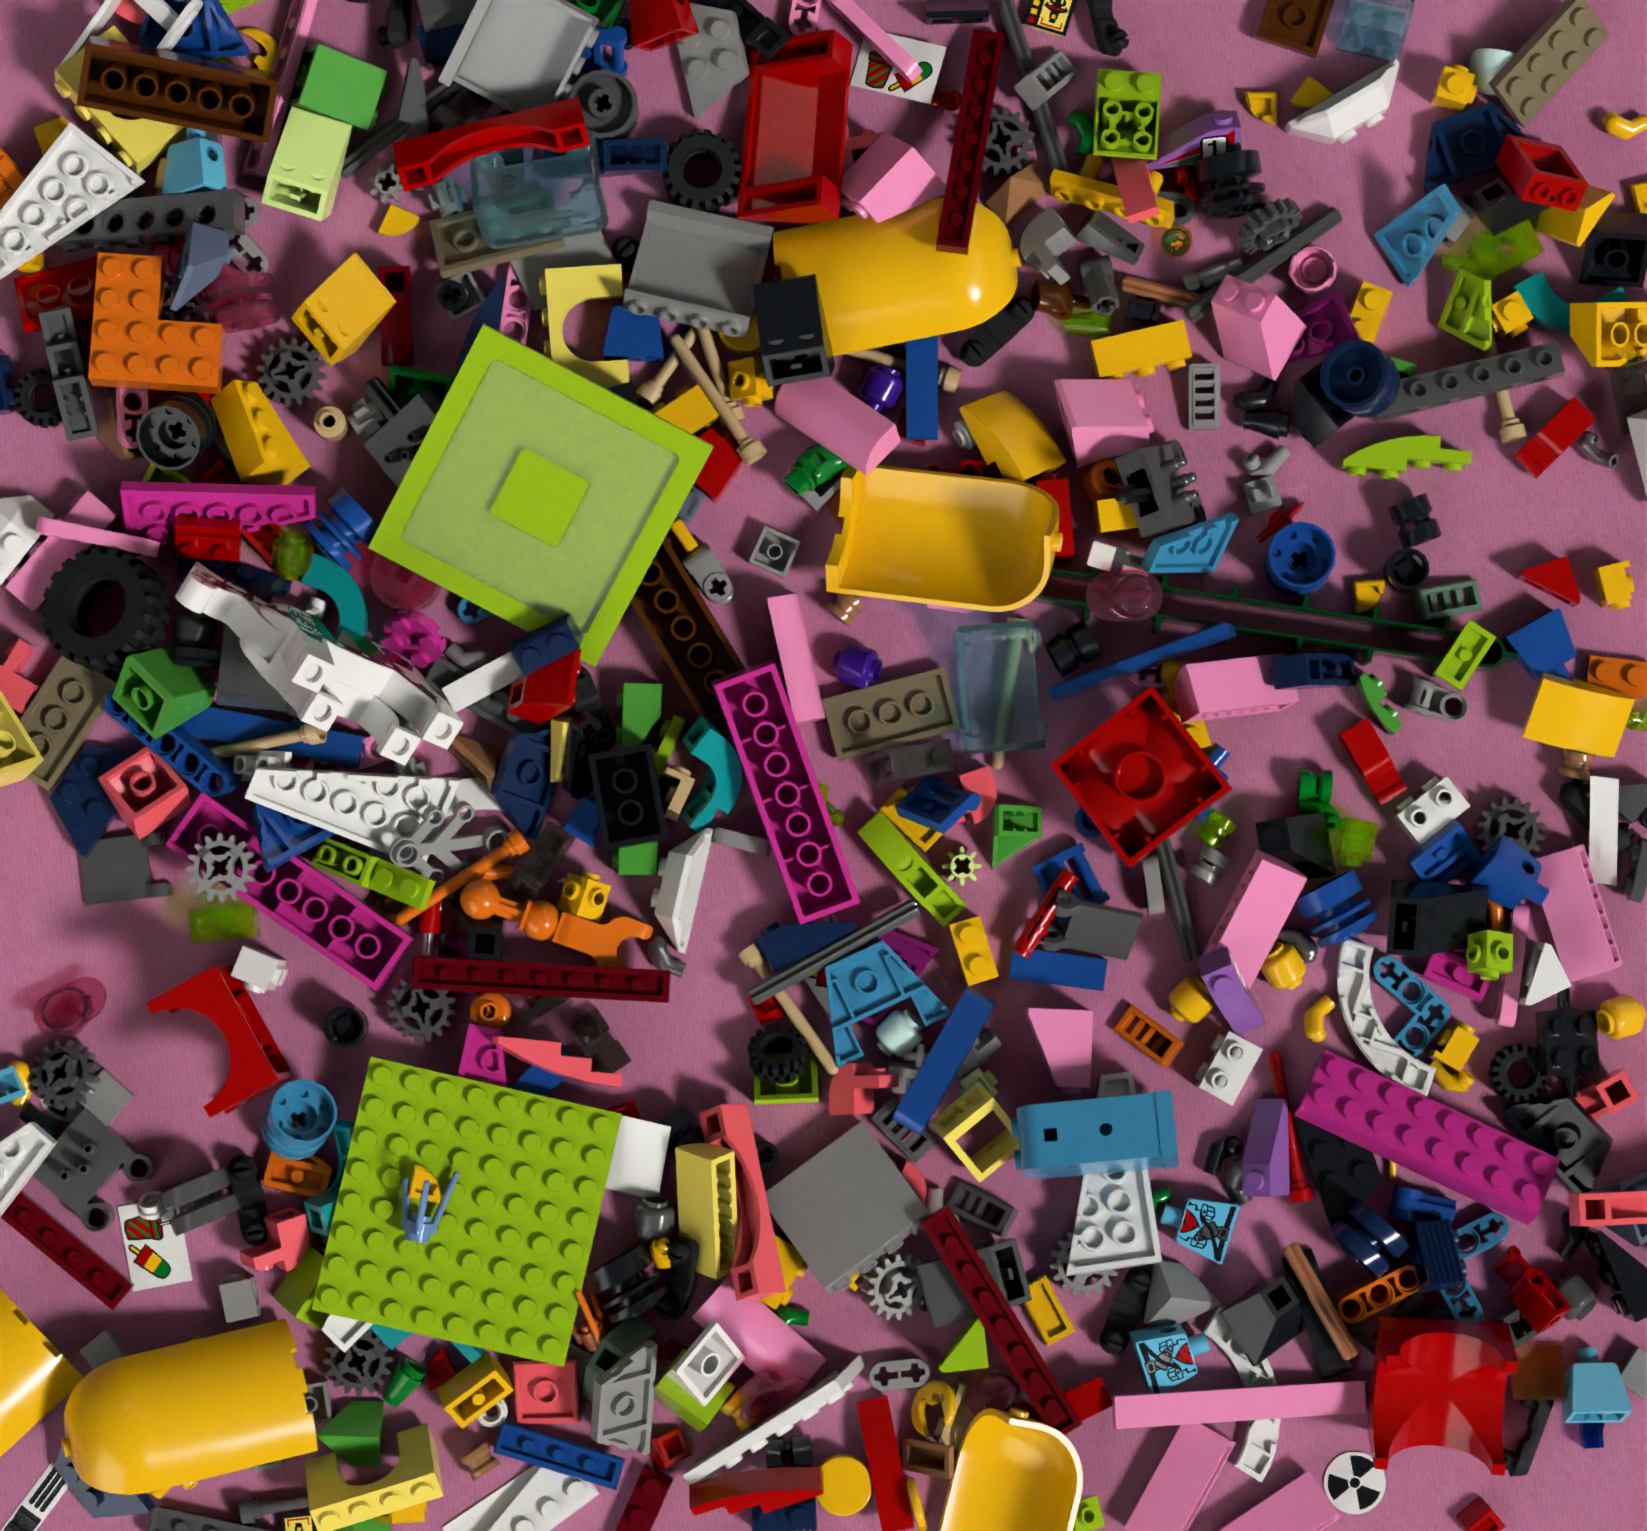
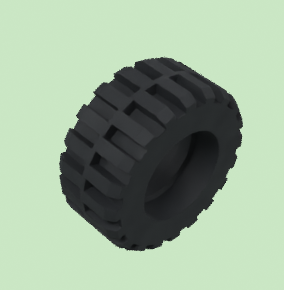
(77, 587)

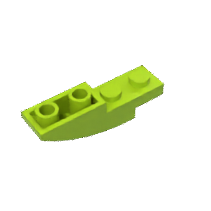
(1392, 456)
(911, 868)
(373, 873)

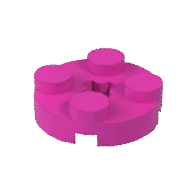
(400, 637)

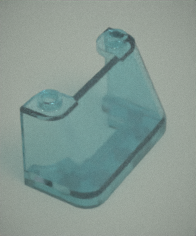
(538, 197)
(998, 688)

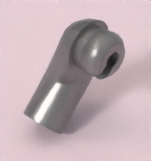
(1595, 454)
(1301, 940)
(661, 959)
(1234, 1182)

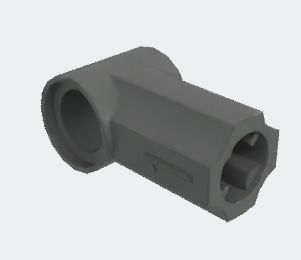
(1098, 279)

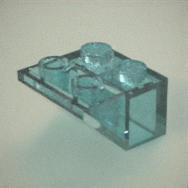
(1375, 28)

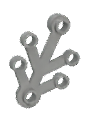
(443, 842)

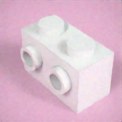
(1431, 810)
(259, 970)
(1228, 1067)

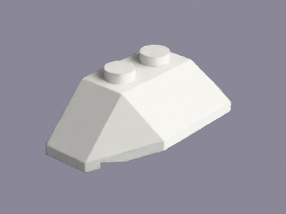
(1348, 109)
(17, 529)
(681, 887)

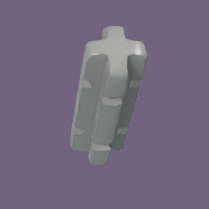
(1211, 275)

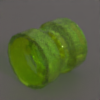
(1214, 829)

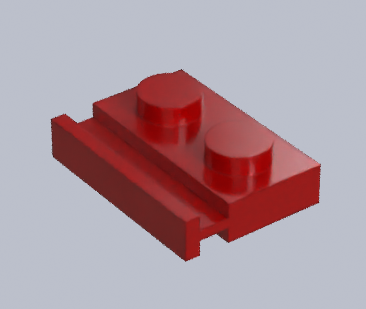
(207, 538)

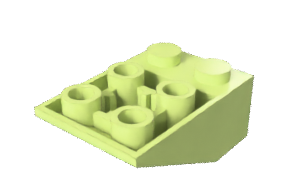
(307, 164)

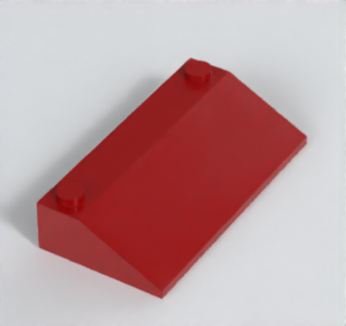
(796, 131)

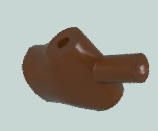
(1056, 299)

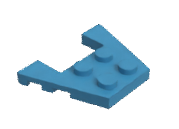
(867, 985)

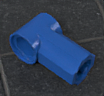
(1415, 1205)

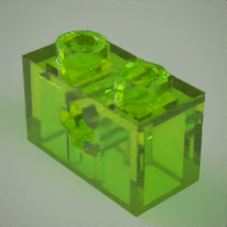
(1523, 248)
(1354, 842)
(224, 924)

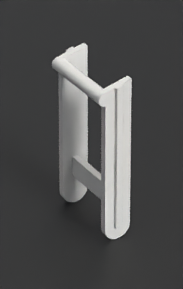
(157, 9)

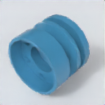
(300, 1102)

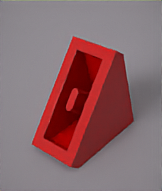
(1553, 579)

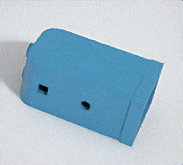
(1096, 1136)

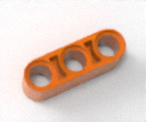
(1361, 1293)

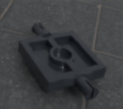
(1567, 1042)

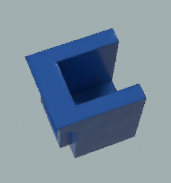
(584, 821)

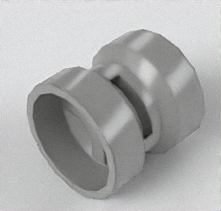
(1208, 873)

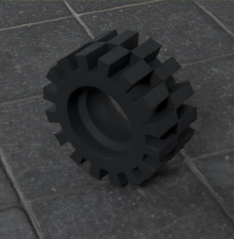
(24, 399)
(777, 1039)
(1499, 1073)

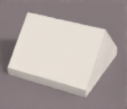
(1542, 976)
(706, 1364)

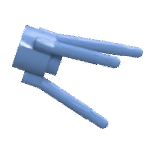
(419, 1226)

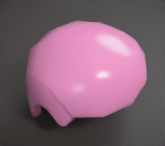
(1313, 269)

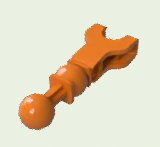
(543, 921)

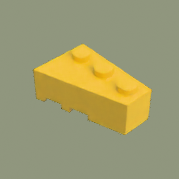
(256, 435)

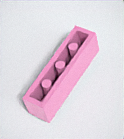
(31, 579)

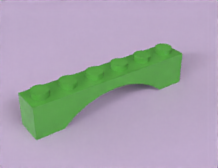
(641, 713)

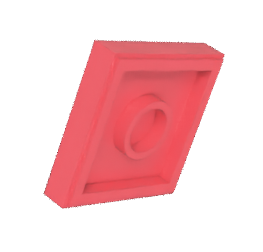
(546, 1392)

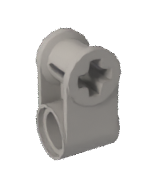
(706, 571)
(1434, 701)

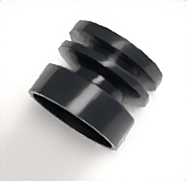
(1229, 178)
(176, 430)
(627, 1284)

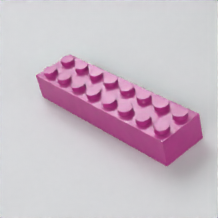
(785, 791)
(300, 898)
(1427, 1137)

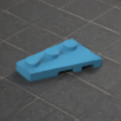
(1418, 232)
(1191, 548)

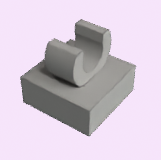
(1261, 495)

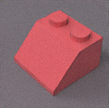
(145, 791)

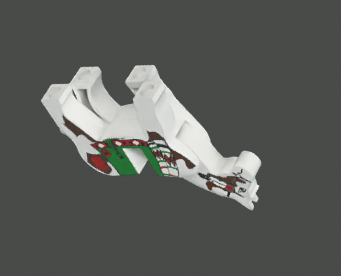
(325, 674)

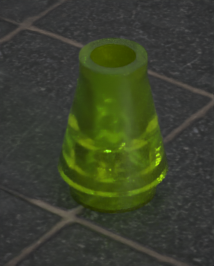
(1088, 325)

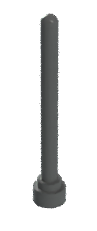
(254, 1509)

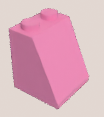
(888, 180)
(1255, 327)
(1102, 418)
(1065, 1045)

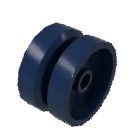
(1359, 378)
(1366, 1240)

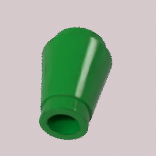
(404, 1380)

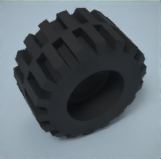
(702, 145)

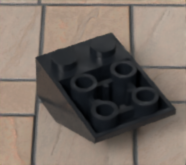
(793, 330)
(1433, 916)
(1623, 1274)

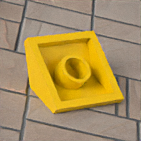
(1576, 225)

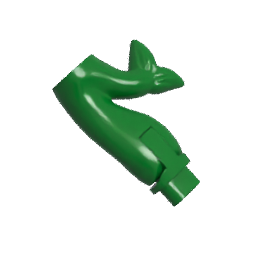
(812, 469)

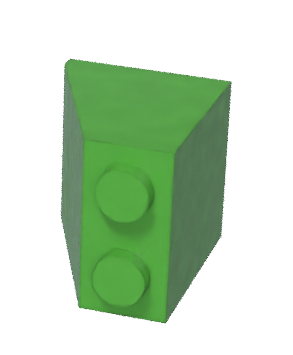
(338, 87)
(160, 692)

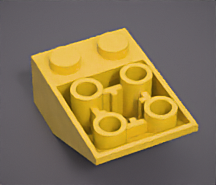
(344, 310)

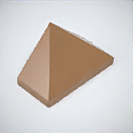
(1018, 194)
(108, 429)
(476, 757)
(928, 1457)

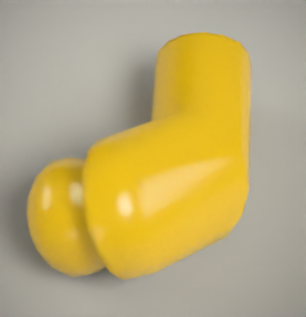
(1623, 128)
(1452, 1082)

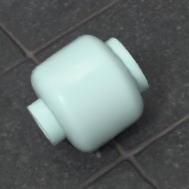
(899, 1033)

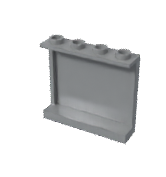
(521, 51)
(698, 269)
(846, 1208)

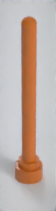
(512, 845)

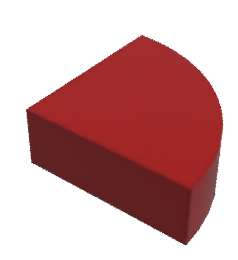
(440, 1369)

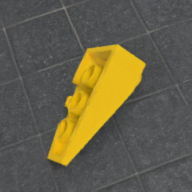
(1609, 331)

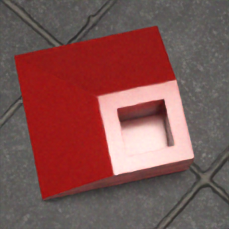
(546, 690)

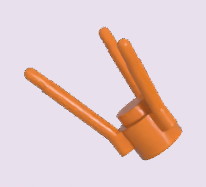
(592, 1329)

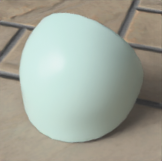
(1486, 65)

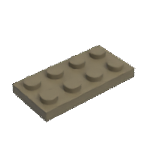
(1548, 60)
(462, 249)
(891, 714)
(64, 716)

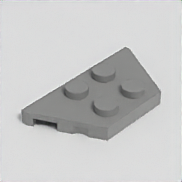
(712, 58)
(625, 1401)

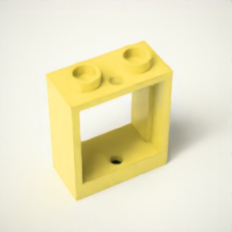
(953, 1124)

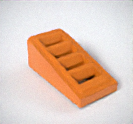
(1172, 1050)

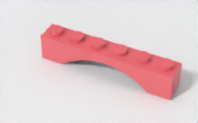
(1608, 1208)
(756, 1263)

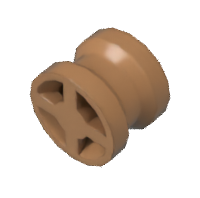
(845, 608)
(1575, 764)
(480, 1461)

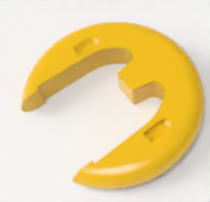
(267, 41)
(929, 1394)
(916, 1504)

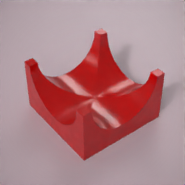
(1140, 777)
(254, 1054)
(1440, 1387)

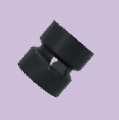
(1411, 510)
(1405, 570)
(1073, 648)
(346, 1026)
(682, 1130)
(799, 1451)

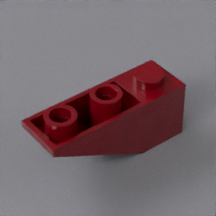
(397, 323)

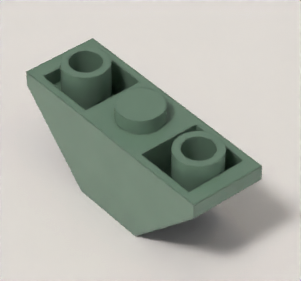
(615, 1347)

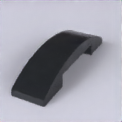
(755, 29)
(1324, 1350)

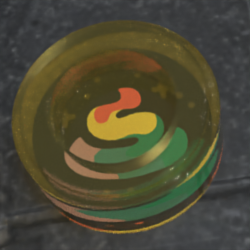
(1176, 241)

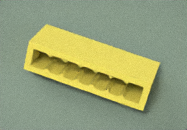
(708, 1204)

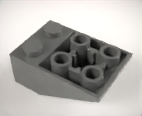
(944, 1296)

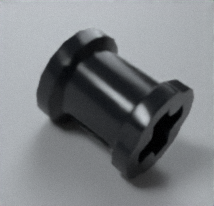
(1142, 310)

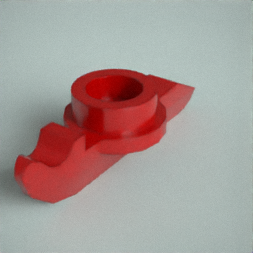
(1186, 179)
(1278, 521)

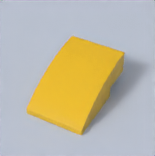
(1012, 437)
(1577, 716)

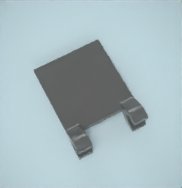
(121, 870)
(1093, 927)

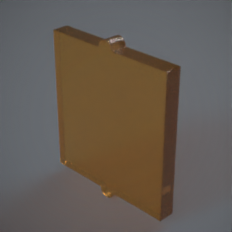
(1539, 1373)

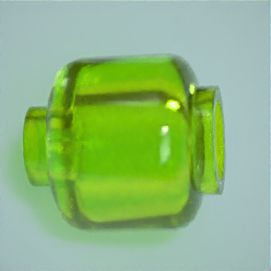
(292, 555)

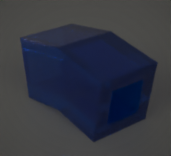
(1591, 1435)

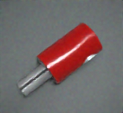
(430, 923)

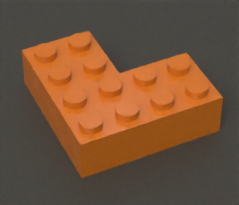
(133, 342)

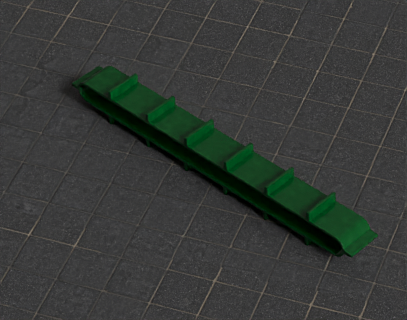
(1303, 609)

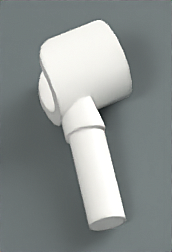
(316, 607)

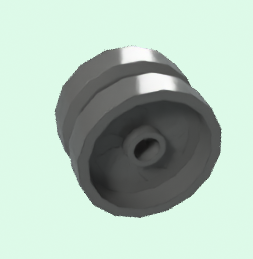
(608, 89)
(199, 1200)

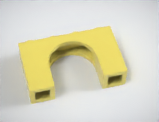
(136, 141)
(566, 289)
(411, 1482)

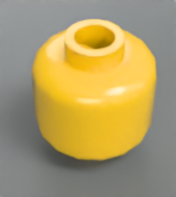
(1284, 967)
(1191, 1000)
(1620, 1017)

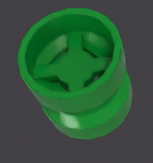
(1307, 785)

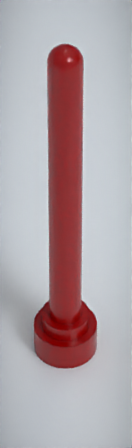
(1299, 1190)

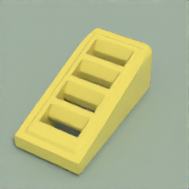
(559, 735)

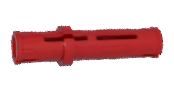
(1024, 945)

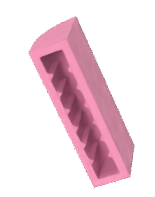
(838, 422)
(796, 658)
(1229, 689)
(1257, 912)
(1577, 914)
(759, 1334)
(1181, 1480)
(1293, 1508)

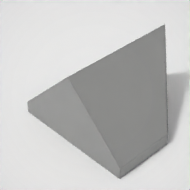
(1176, 1295)

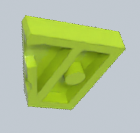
(1469, 310)

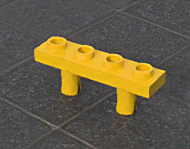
(1099, 195)

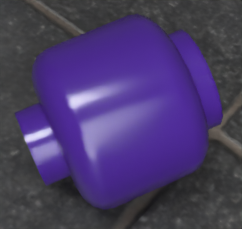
(881, 387)
(857, 666)

